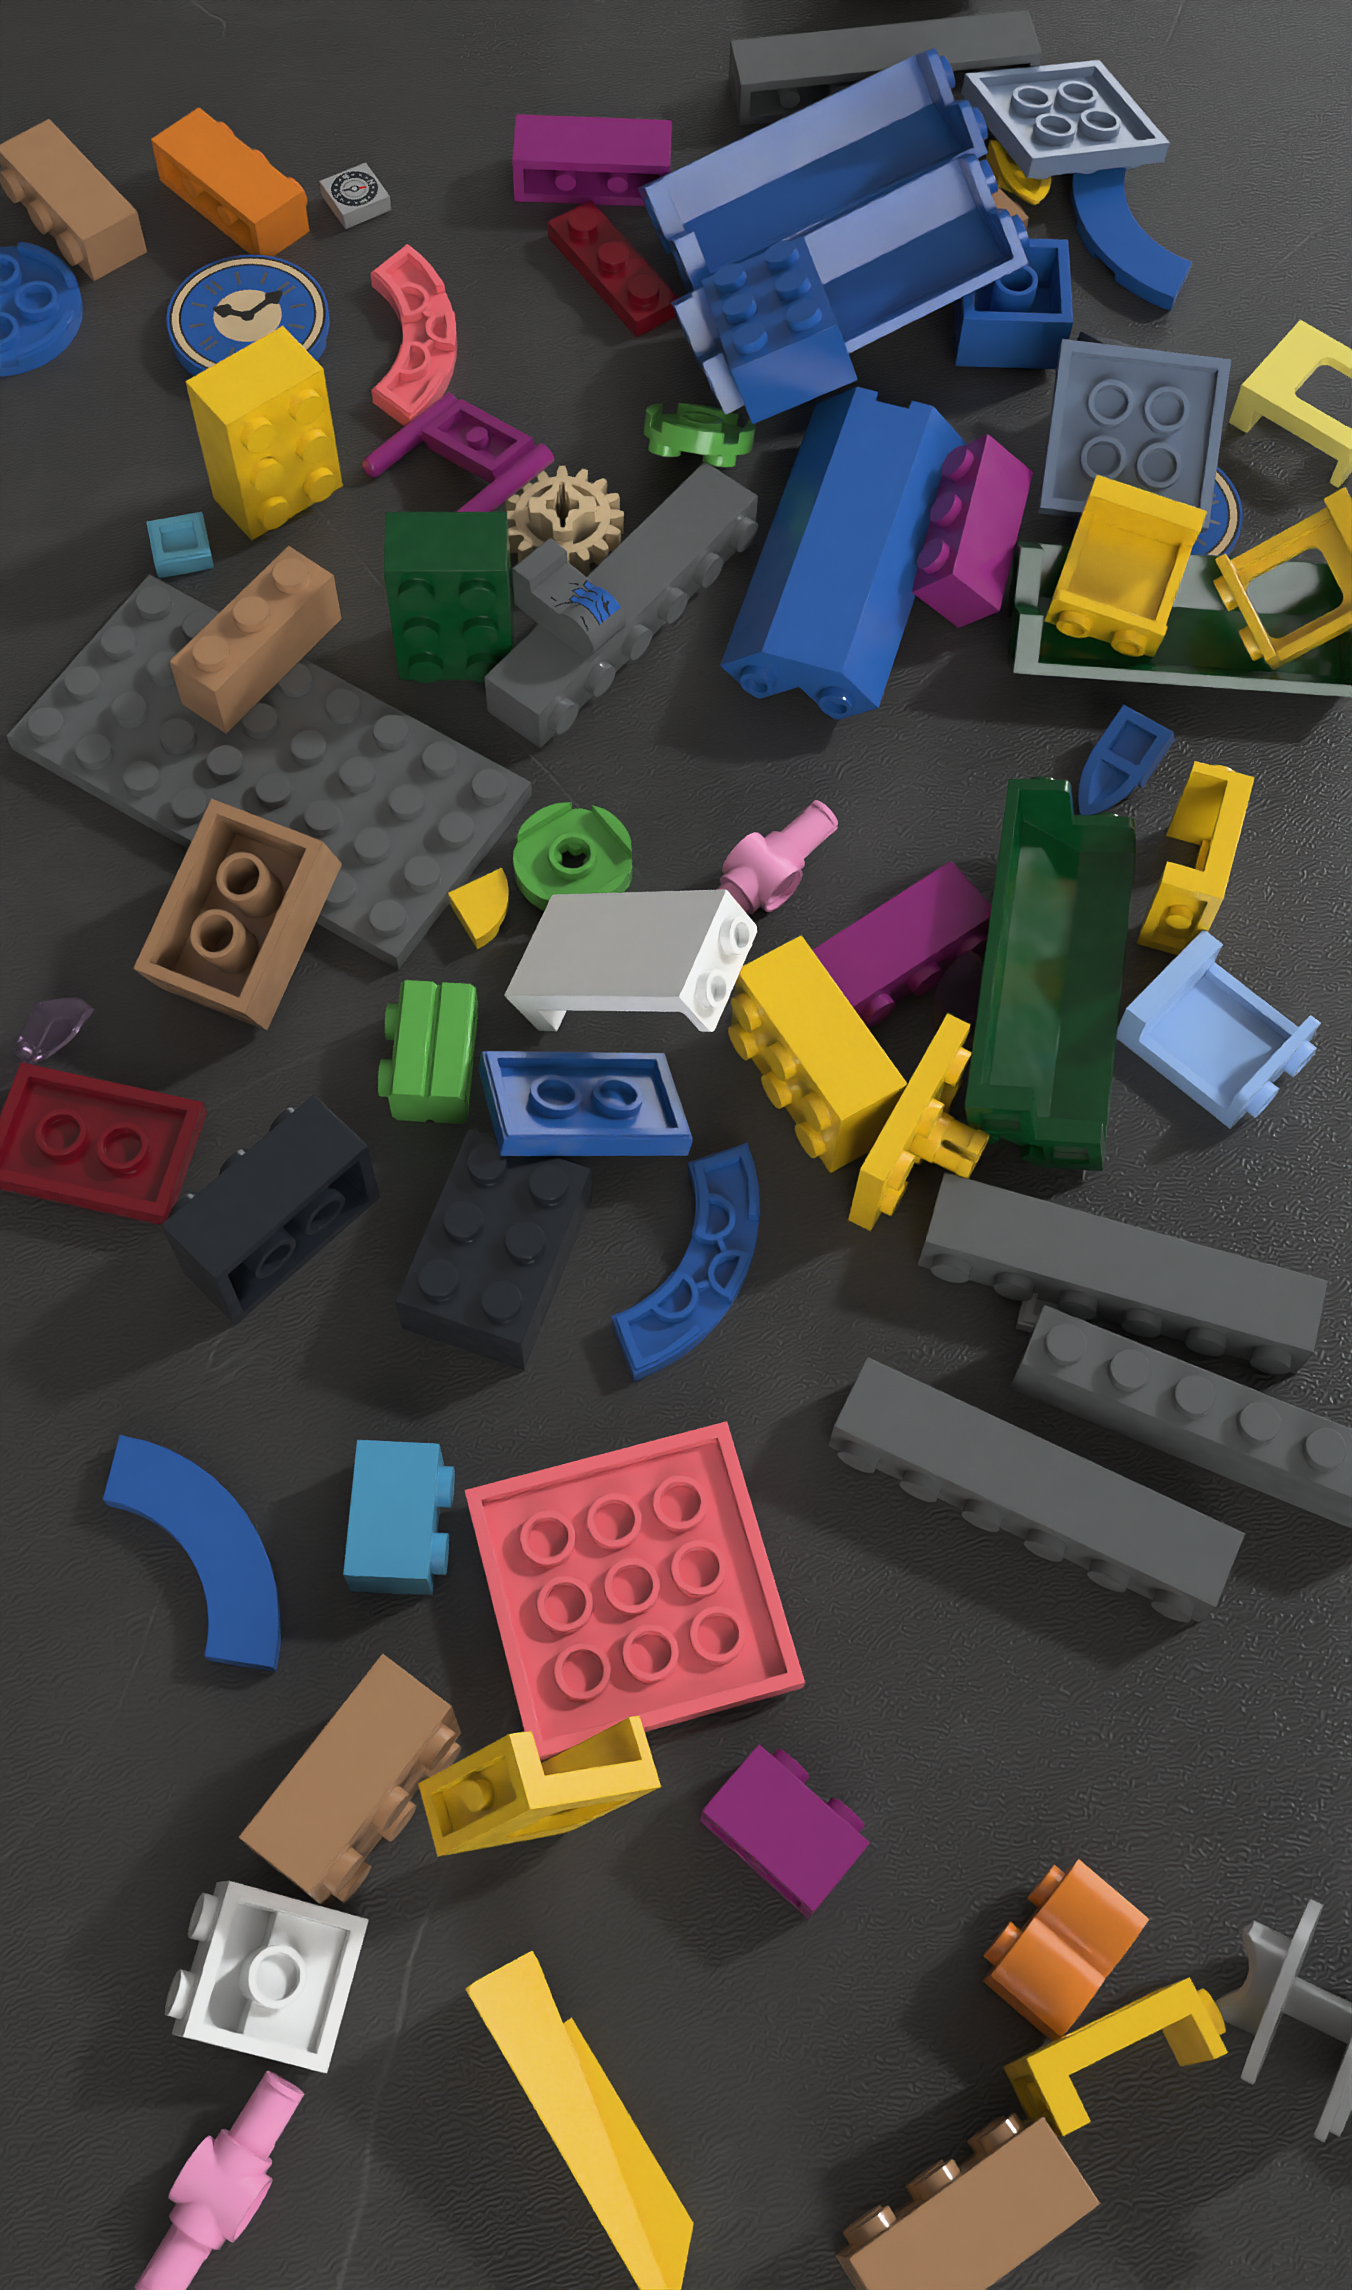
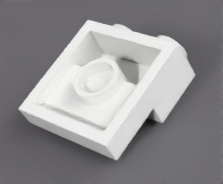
(266, 1975)

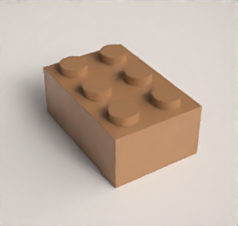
(238, 914)
(355, 1784)
(971, 2218)

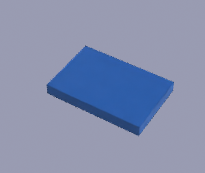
(583, 1104)

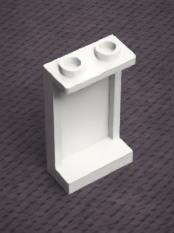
(633, 956)

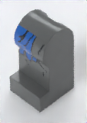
(565, 600)

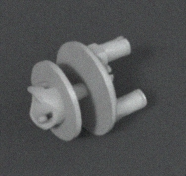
(1275, 1989)

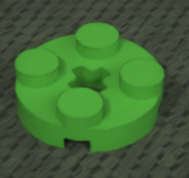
(698, 431)
(579, 831)

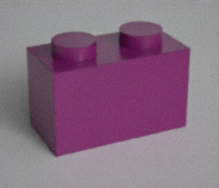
(786, 1828)

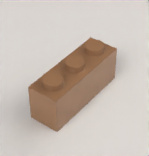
(70, 200)
(256, 639)

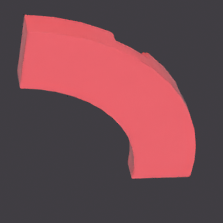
(429, 335)

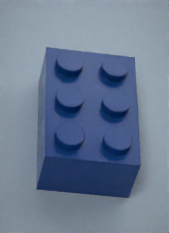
(778, 329)

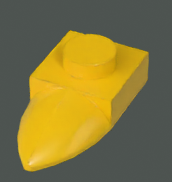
(1011, 177)

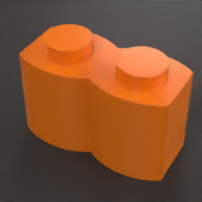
(1063, 1948)

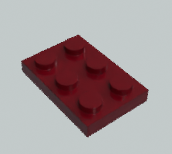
(96, 1143)

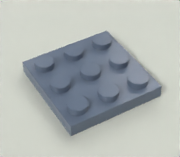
(1065, 119)
(1134, 420)

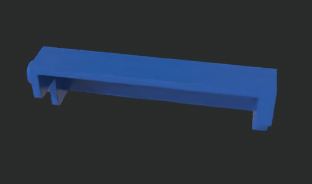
(812, 166)
(889, 262)
(842, 554)

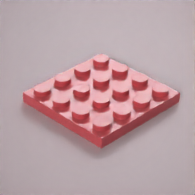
(633, 1589)

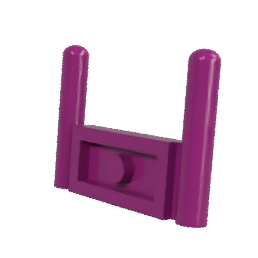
(472, 441)

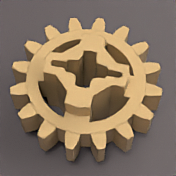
(589, 513)

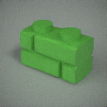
(431, 1052)

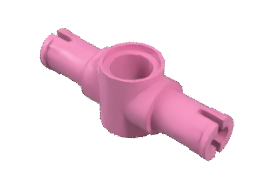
(769, 868)
(221, 2186)

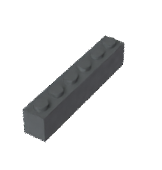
(793, 71)
(651, 578)
(1123, 1275)
(1189, 1413)
(1036, 1492)

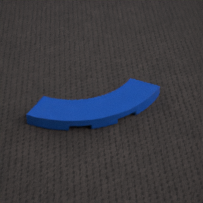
(1120, 242)
(709, 1275)
(217, 1538)

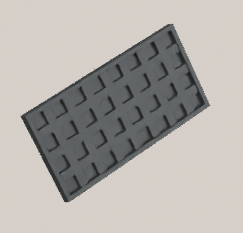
(313, 755)

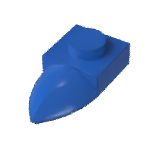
(1122, 760)

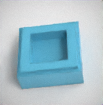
(180, 544)

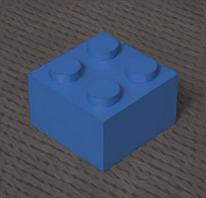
(1020, 315)

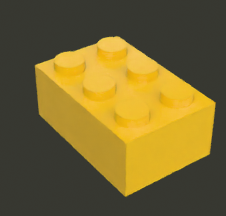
(266, 432)
(813, 1053)

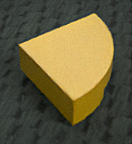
(482, 906)

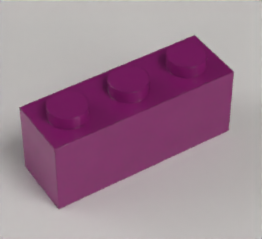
(588, 158)
(972, 531)
(907, 943)

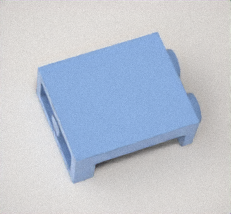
(1214, 1034)

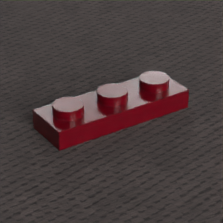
(613, 268)

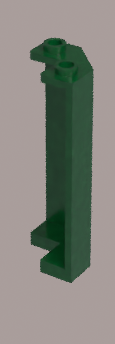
(1200, 636)
(1052, 977)

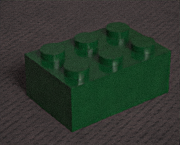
(449, 593)

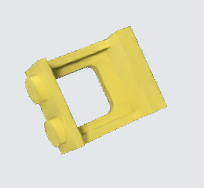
(1273, 388)

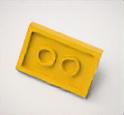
(921, 1129)

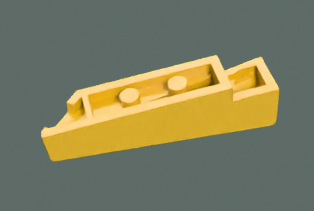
(587, 2123)

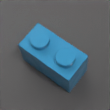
(396, 1518)

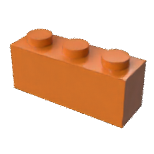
(231, 184)

